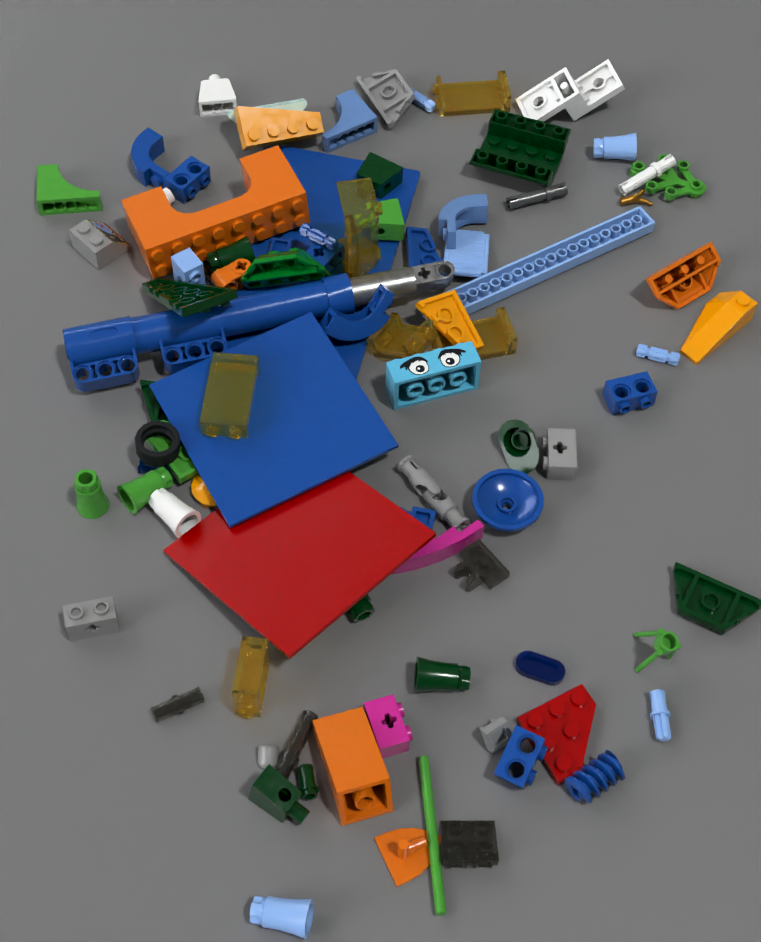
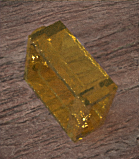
(251, 677)

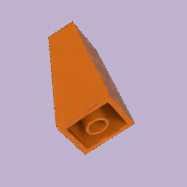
(353, 766)

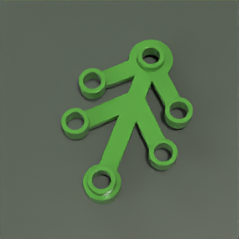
(690, 186)

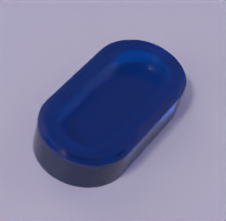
(540, 668)

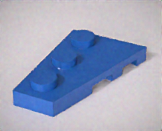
(420, 247)

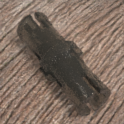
(177, 704)

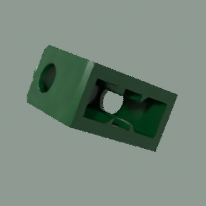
(383, 173)
(271, 789)

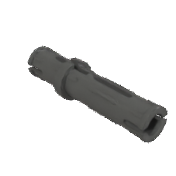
(544, 194)

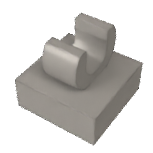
(496, 734)

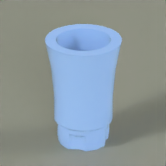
(616, 147)
(283, 914)

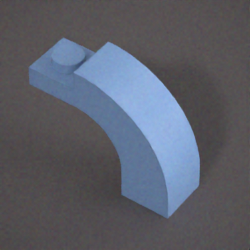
(461, 212)

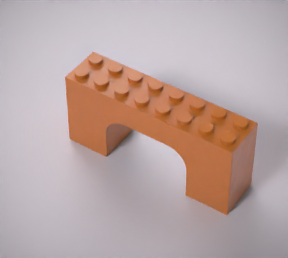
(268, 208)

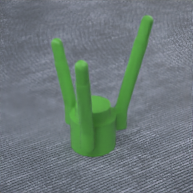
(664, 644)

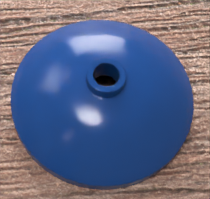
(511, 490)

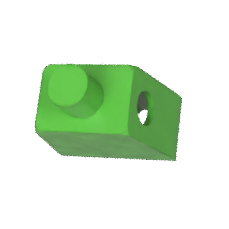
(391, 221)

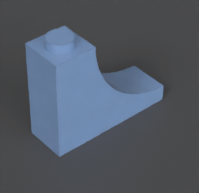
(354, 123)

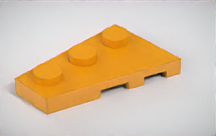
(450, 318)

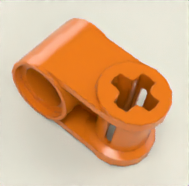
(230, 275)

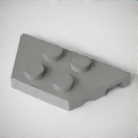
(388, 94)

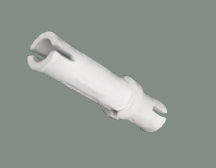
(653, 171)

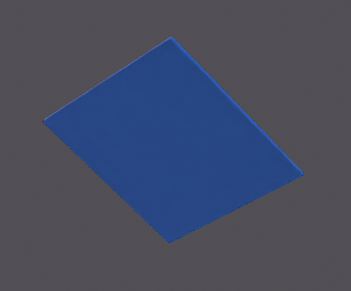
(302, 427)

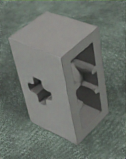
(560, 454)
(91, 618)

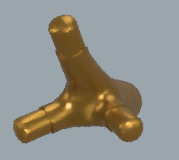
(635, 198)

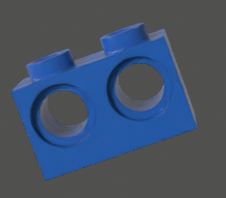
(188, 179)
(630, 393)
(514, 755)

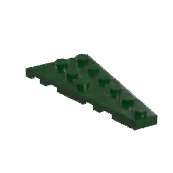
(188, 297)

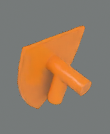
(405, 853)

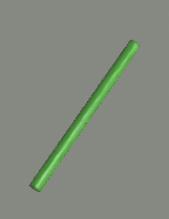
(432, 836)

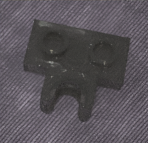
(480, 565)

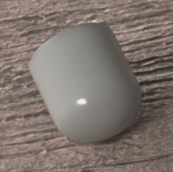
(268, 755)

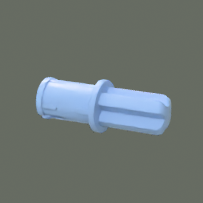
(660, 715)

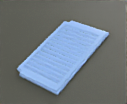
(470, 255)

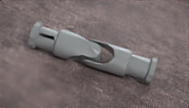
(431, 492)

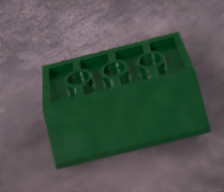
(522, 147)

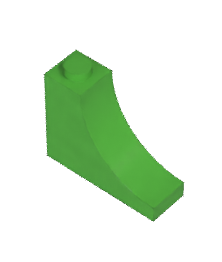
(60, 197)

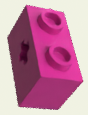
(383, 712)

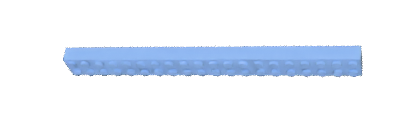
(554, 259)

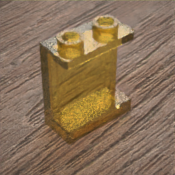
(401, 340)

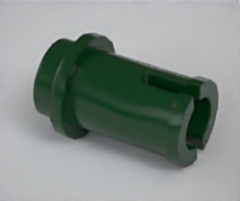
(307, 782)

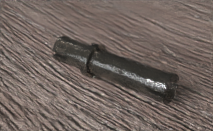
(290, 756)

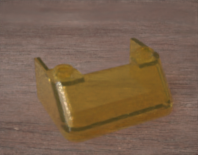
(360, 226)

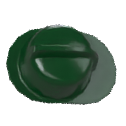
(519, 446)

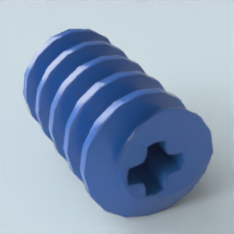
(595, 776)

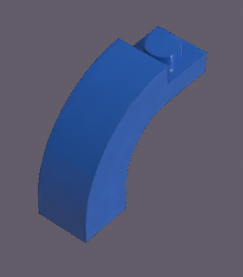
(143, 152)
(360, 324)

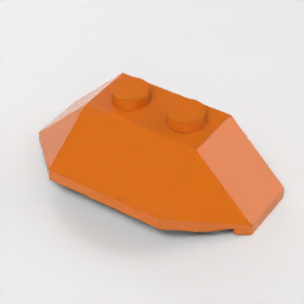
(686, 277)

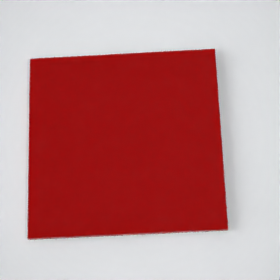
(302, 559)

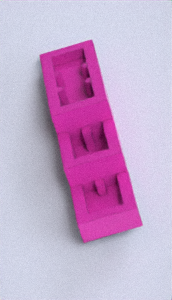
(443, 547)

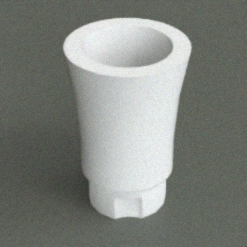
(174, 511)

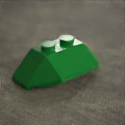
(282, 269)

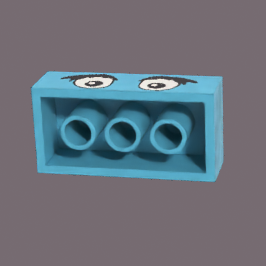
(432, 375)

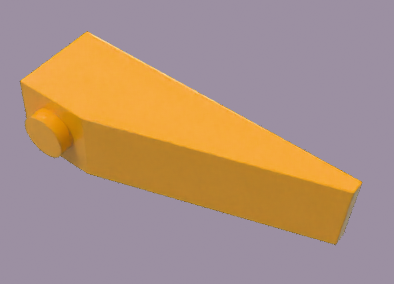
(717, 323)

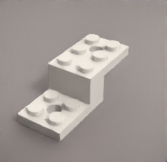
(575, 96)

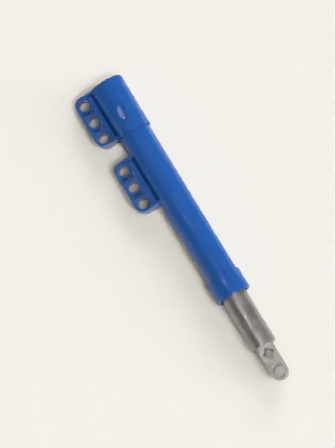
(119, 341)

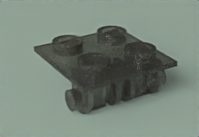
(469, 843)

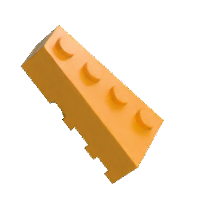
(275, 126)

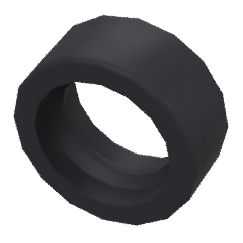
(157, 428)

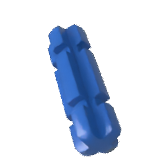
(318, 236)

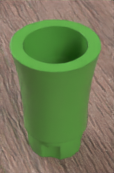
(137, 492)
(90, 495)

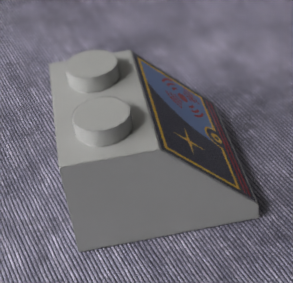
(98, 242)

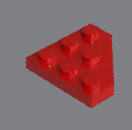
(566, 727)

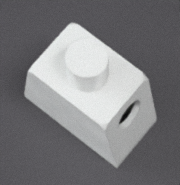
(216, 96)

